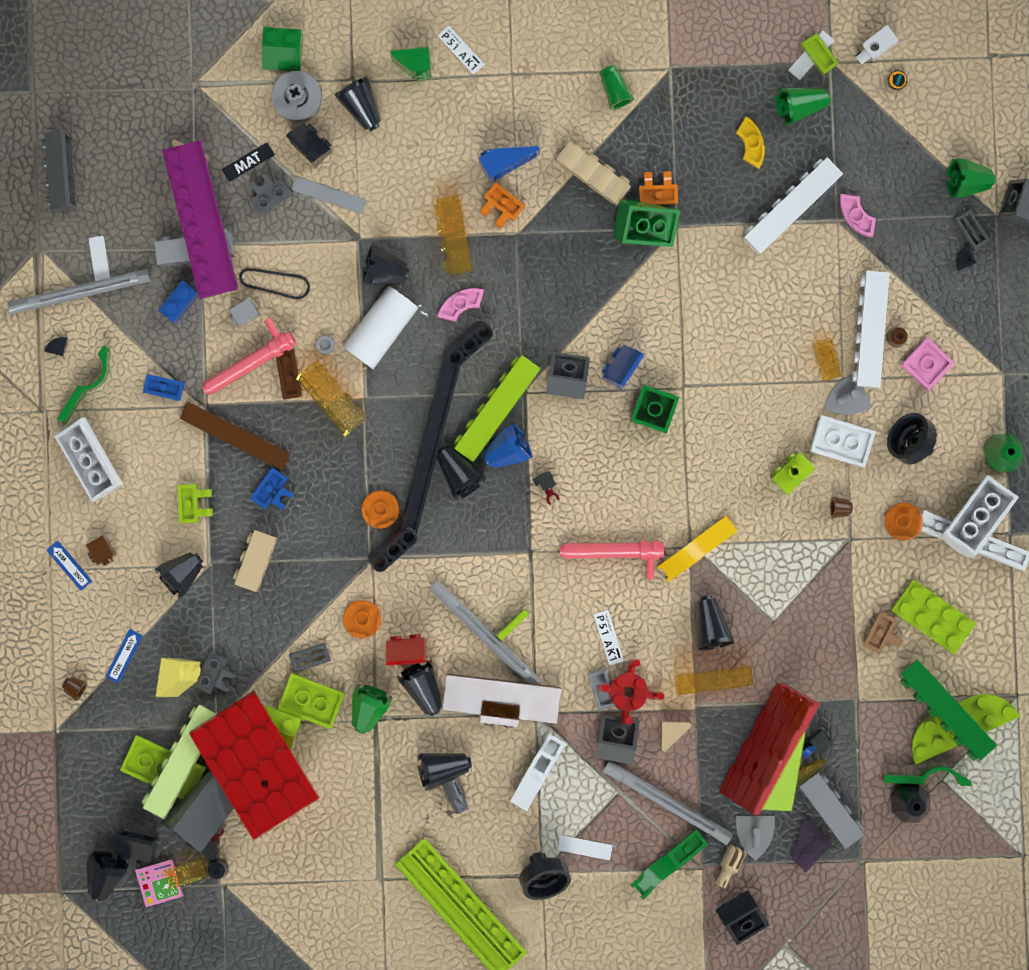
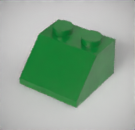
(282, 49)
(413, 62)

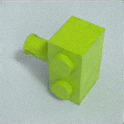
(792, 473)

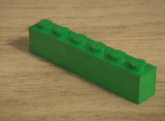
(947, 711)

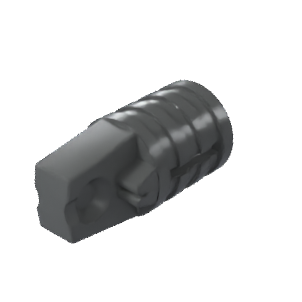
(455, 796)

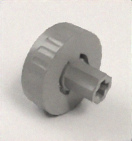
(297, 82)

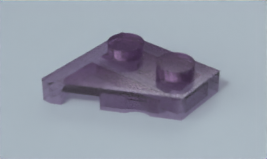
(809, 846)

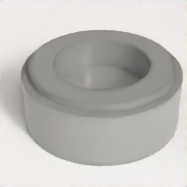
(325, 345)

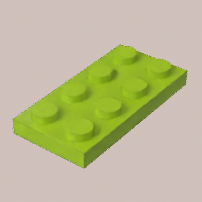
(933, 616)
(145, 763)

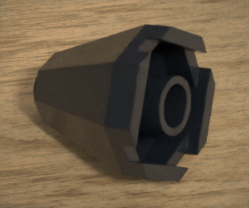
(383, 267)
(180, 573)
(904, 799)
(104, 874)

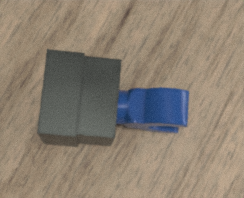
(819, 741)

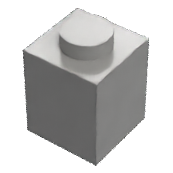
(244, 313)

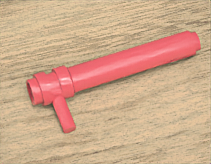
(274, 348)
(644, 550)

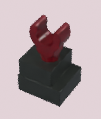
(546, 482)
(209, 849)

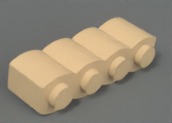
(593, 173)

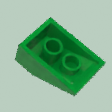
(646, 223)

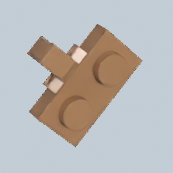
(882, 634)

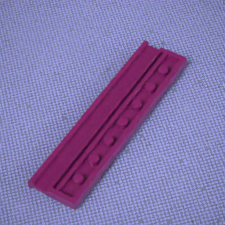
(200, 219)

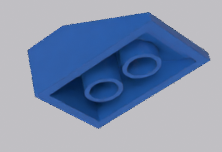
(505, 160)
(622, 366)

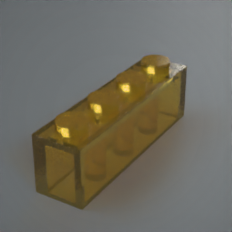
(454, 235)
(331, 398)
(713, 680)

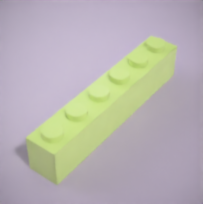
(176, 768)

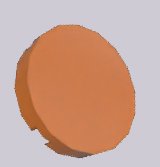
(380, 509)
(904, 521)
(362, 619)

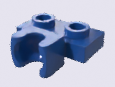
(271, 490)

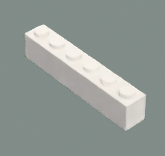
(792, 206)
(871, 330)

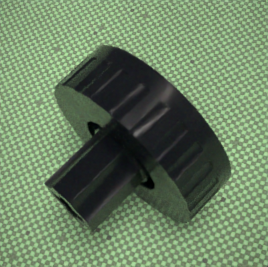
(918, 444)
(544, 877)

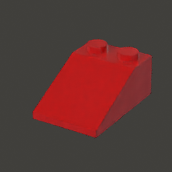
(405, 651)

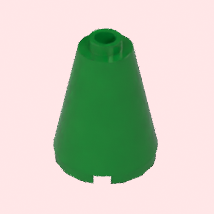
(799, 103)

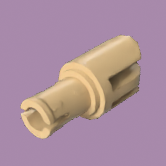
(730, 864)

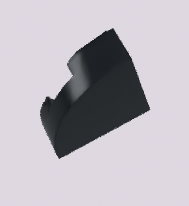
(965, 259)
(57, 346)

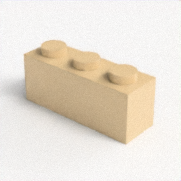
(255, 560)

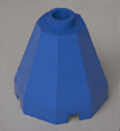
(508, 448)

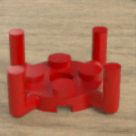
(639, 695)

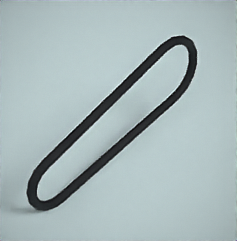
(276, 273)

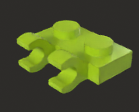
(188, 503)

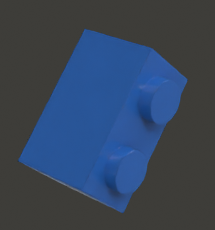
(179, 302)

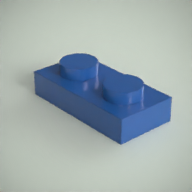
(163, 387)

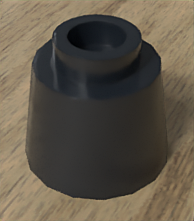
(218, 868)

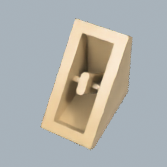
(672, 731)

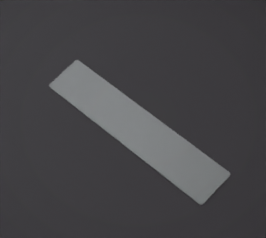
(329, 195)

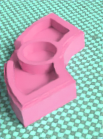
(855, 215)
(459, 303)

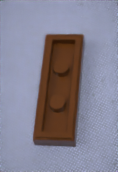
(288, 375)

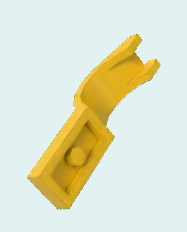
(697, 548)

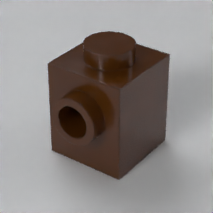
(101, 551)

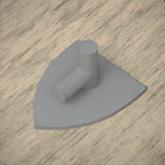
(847, 398)
(755, 833)

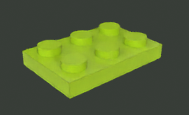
(311, 701)

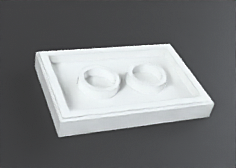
(842, 441)

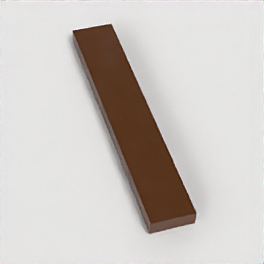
(235, 436)

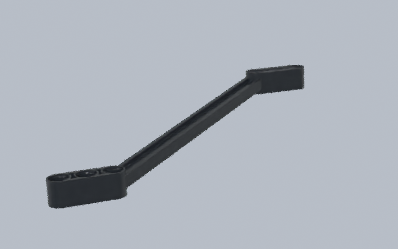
(429, 446)

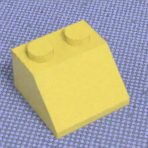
(176, 676)

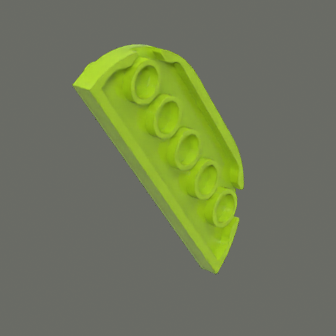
(987, 711)

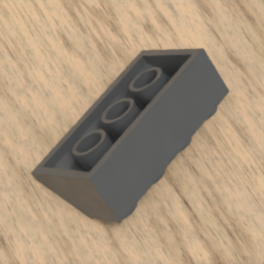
(60, 171)

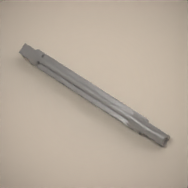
(78, 291)
(484, 633)
(667, 802)

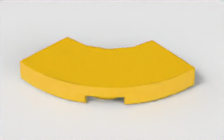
(752, 142)

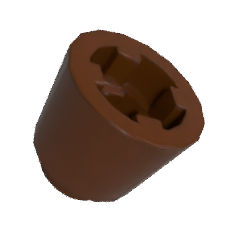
(896, 337)
(840, 507)
(74, 687)

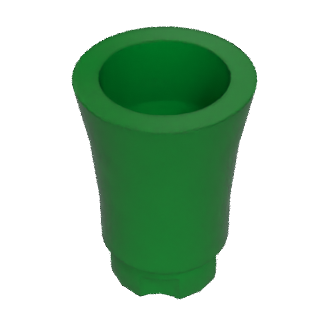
(615, 88)

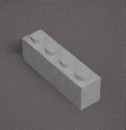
(175, 252)
(831, 810)

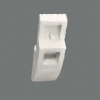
(537, 772)

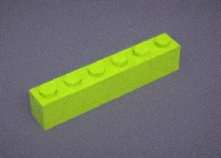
(498, 407)

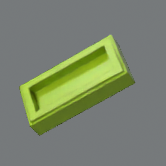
(819, 54)
(512, 624)

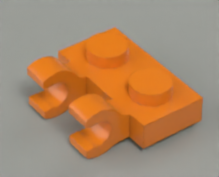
(658, 194)
(504, 202)

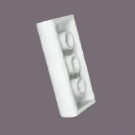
(380, 327)
(88, 460)
(979, 517)

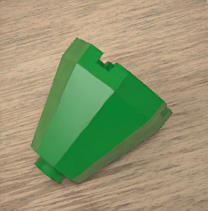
(968, 178)
(997, 456)
(368, 707)

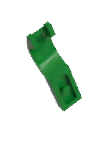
(80, 391)
(920, 779)
(669, 863)

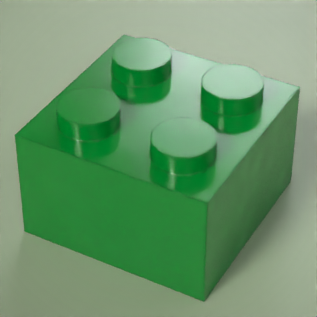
(654, 409)

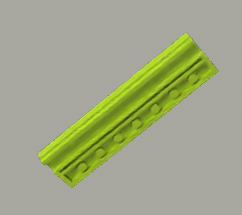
(460, 907)

